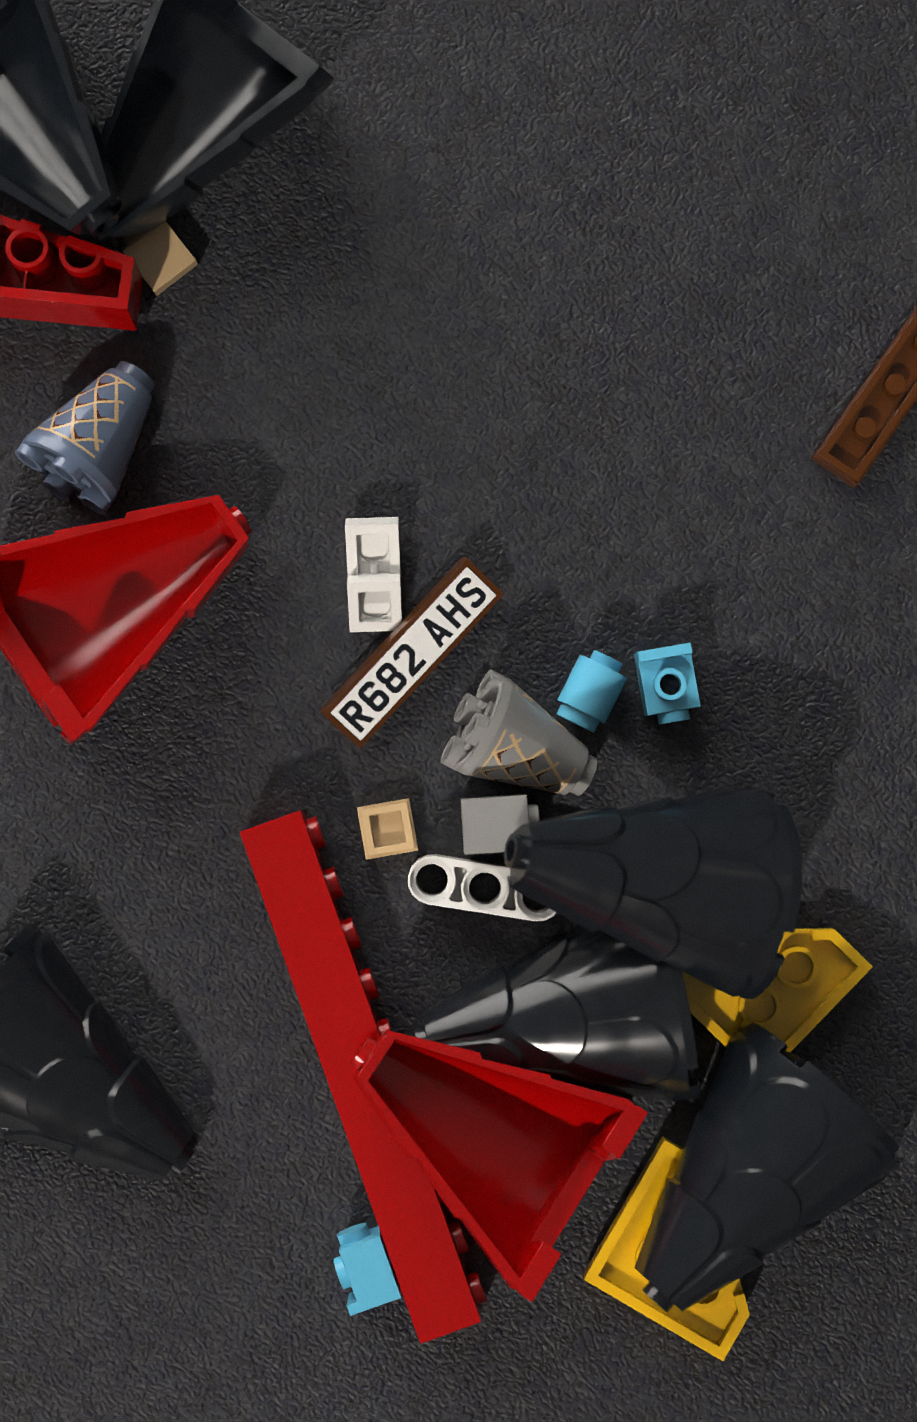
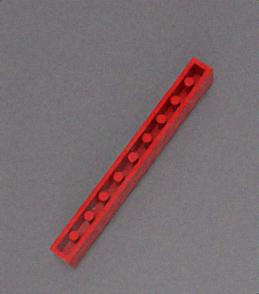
(340, 1016)

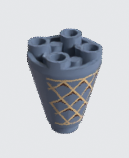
(91, 438)

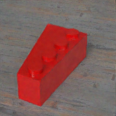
(65, 279)

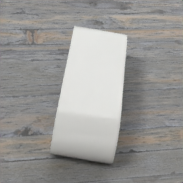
(457, 893)

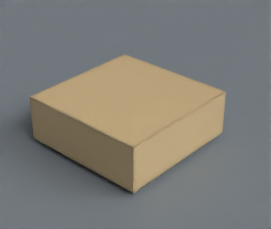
(161, 258)
(387, 828)

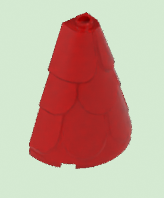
(105, 600)
(496, 1143)

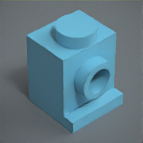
(651, 667)
(365, 1268)

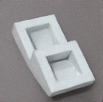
(373, 574)

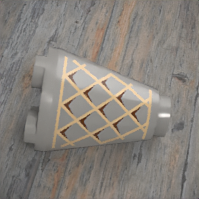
(516, 741)

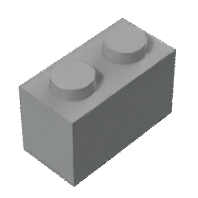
(492, 819)

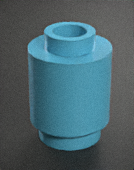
(591, 691)

